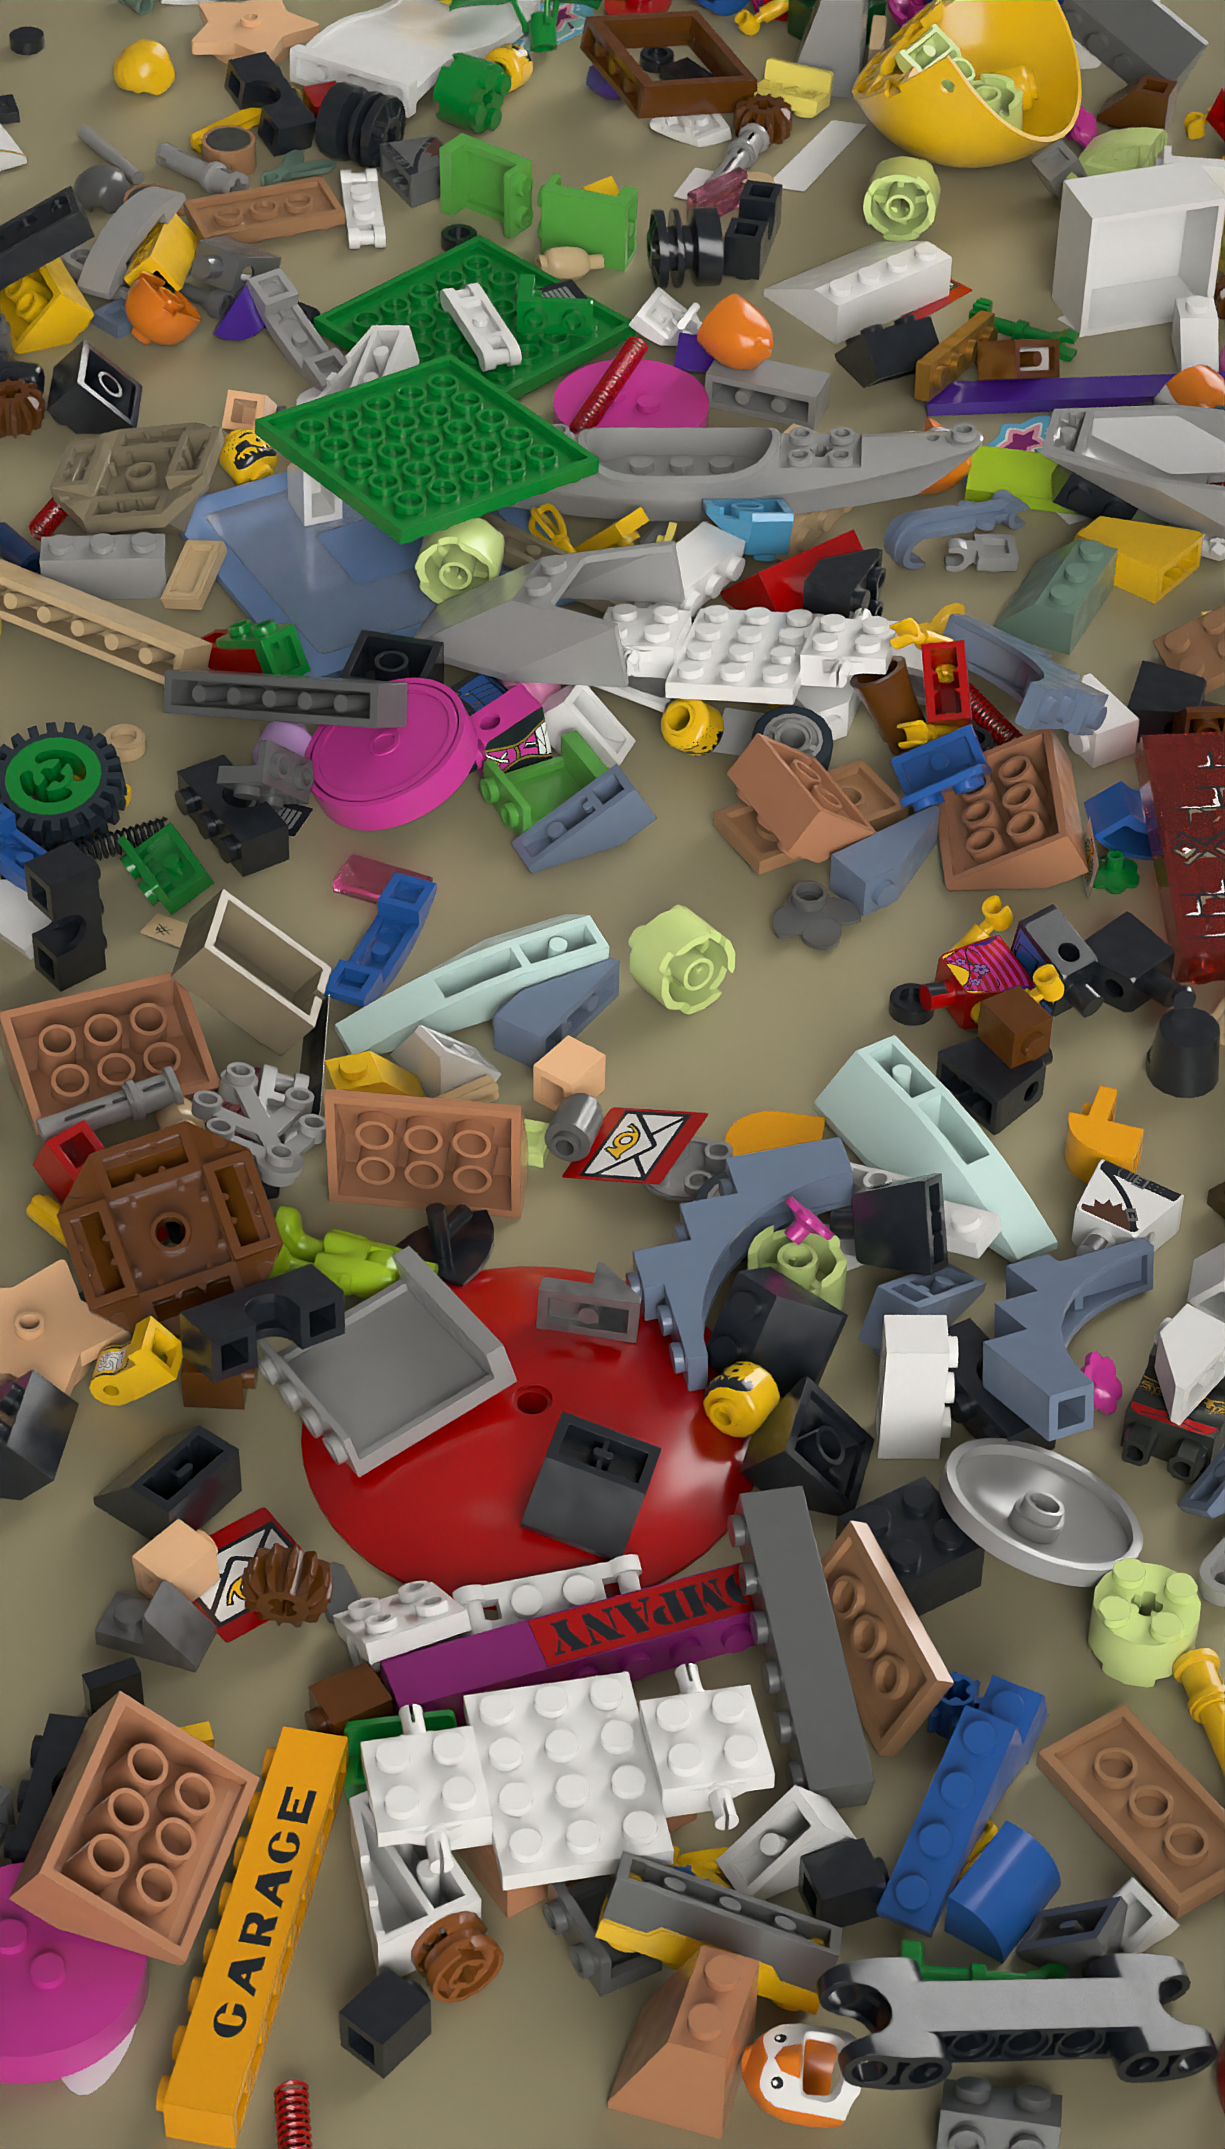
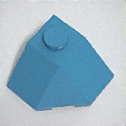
(760, 522)

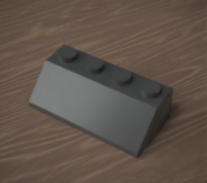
(1135, 37)

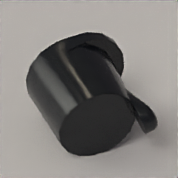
(1185, 1049)

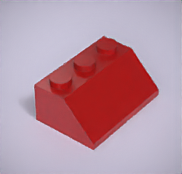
(782, 585)

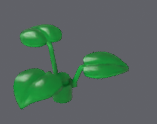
(542, 23)

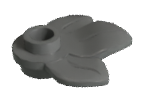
(814, 916)

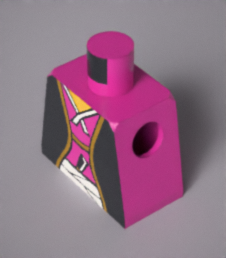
(511, 732)

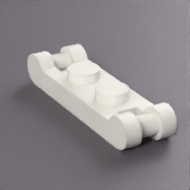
(362, 209)
(481, 326)
(546, 1593)

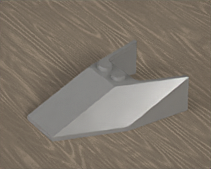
(1148, 457)
(519, 634)

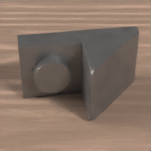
(597, 1309)
(160, 1629)

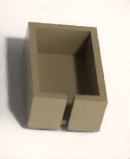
(251, 972)

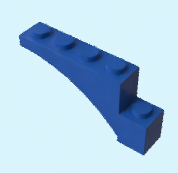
(969, 1783)

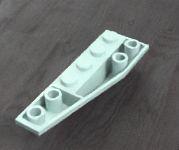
(475, 983)
(913, 1126)

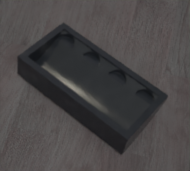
(42, 235)

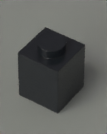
(842, 1883)
(386, 2022)

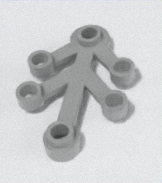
(276, 1162)

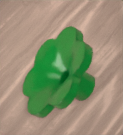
(1116, 873)

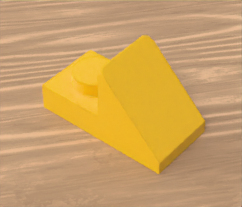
(618, 534)

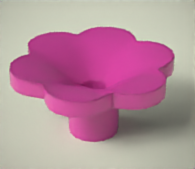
(1083, 129)
(804, 1223)
(1106, 1384)

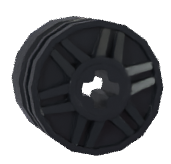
(357, 122)
(685, 247)

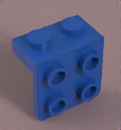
(941, 766)

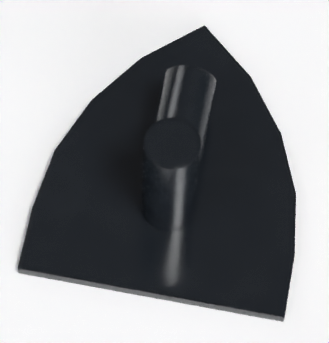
(454, 1241)

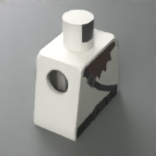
(1124, 1208)

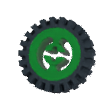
(47, 768)

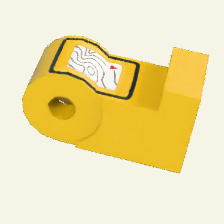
(138, 1366)

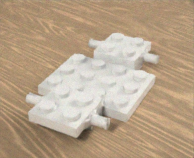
(750, 651)
(567, 1774)

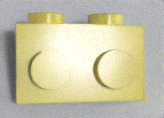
(800, 85)

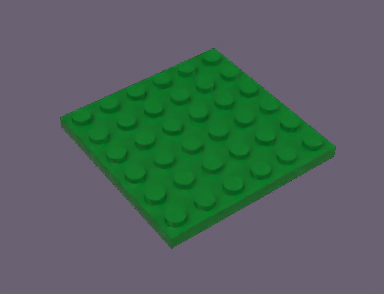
(416, 302)
(426, 448)

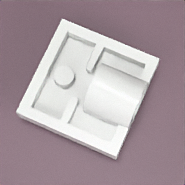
(399, 1622)

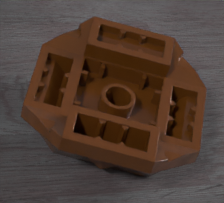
(159, 1179)

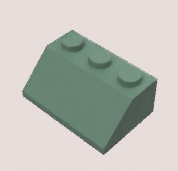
(1061, 596)

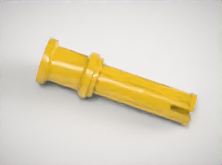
(1206, 1695)

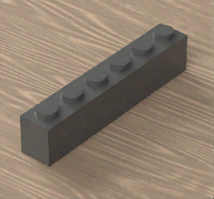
(286, 698)
(800, 1647)

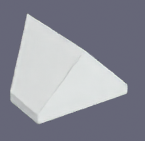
(441, 1061)

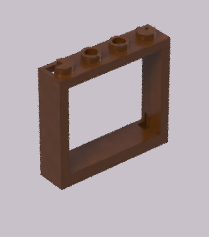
(609, 36)

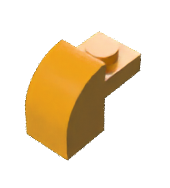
(1097, 1137)

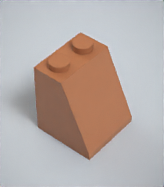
(690, 2044)

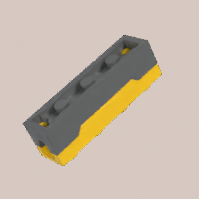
(676, 1913)

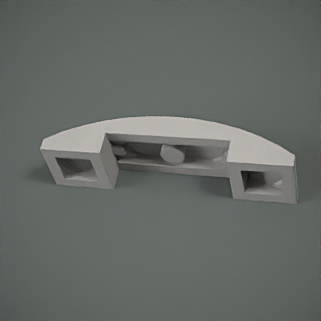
(121, 237)
(291, 329)

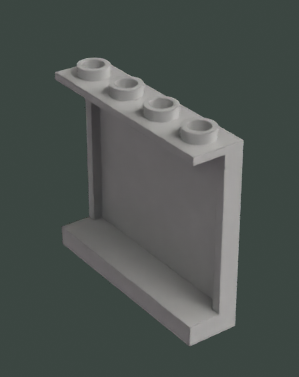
(396, 1374)

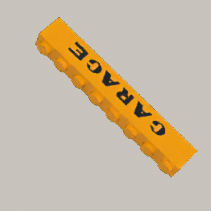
(255, 1940)

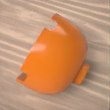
(158, 312)

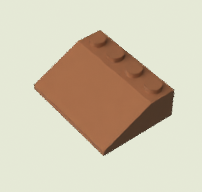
(1018, 825)
(97, 1039)
(425, 1152)
(135, 1834)

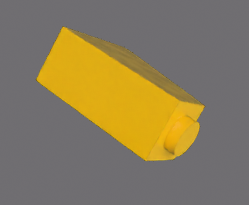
(1149, 556)

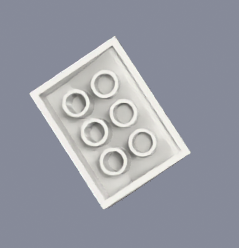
(865, 287)

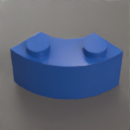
(1120, 821)

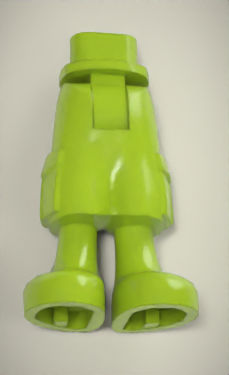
(345, 1258)

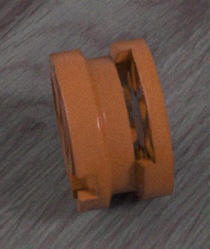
(459, 1959)

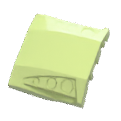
(931, 48)
(1123, 150)

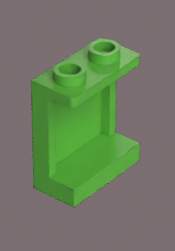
(487, 182)
(589, 221)
(538, 789)

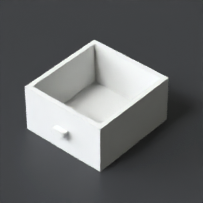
(1136, 245)

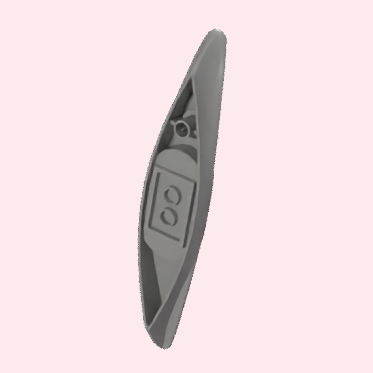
(677, 467)

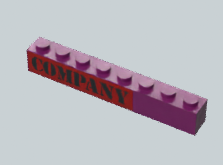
(624, 1633)

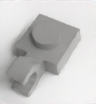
(987, 551)

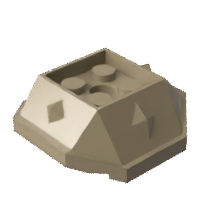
(137, 478)

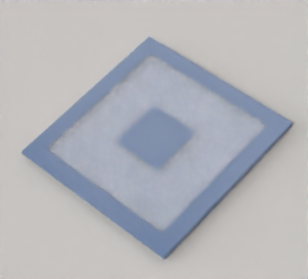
(318, 576)

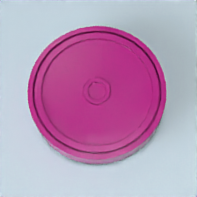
(651, 397)
(394, 773)
(60, 1994)

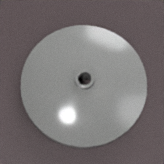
(1038, 1511)

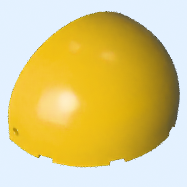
(957, 124)

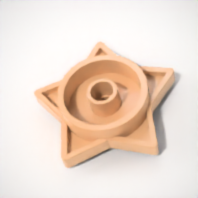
(250, 28)
(51, 1329)

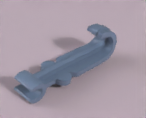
(915, 526)

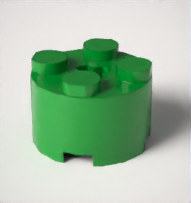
(471, 93)

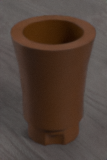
(889, 702)

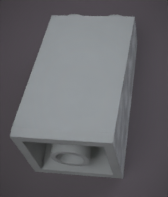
(836, 42)

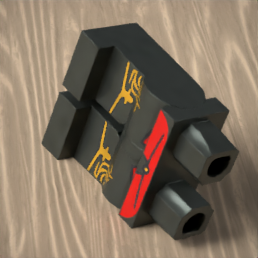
(1185, 1446)

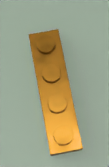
(953, 356)

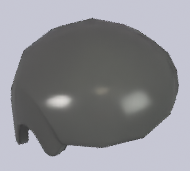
(101, 186)

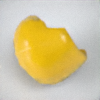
(144, 68)

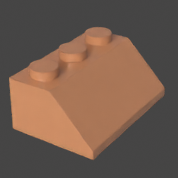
(797, 800)

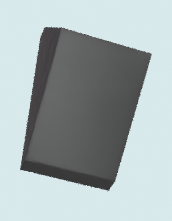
(1075, 1934)

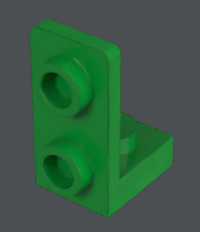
(551, 314)
(274, 644)

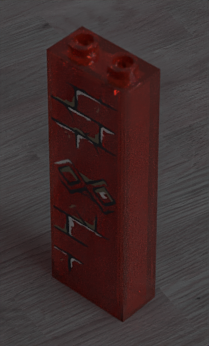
(1185, 823)

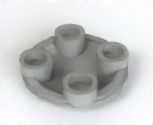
(694, 1166)

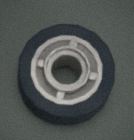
(798, 729)

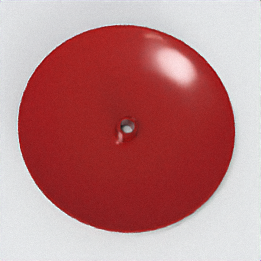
(458, 1496)

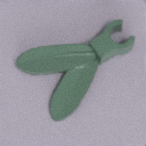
(295, 167)

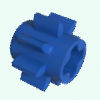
(949, 1709)

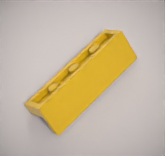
(165, 249)

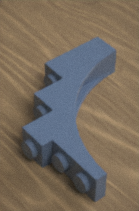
(1047, 691)
(715, 1233)
(1034, 1325)

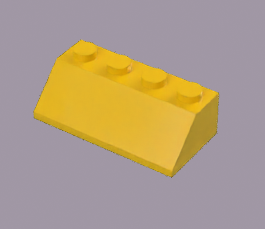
(44, 309)

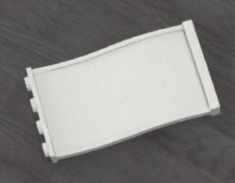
(404, 45)

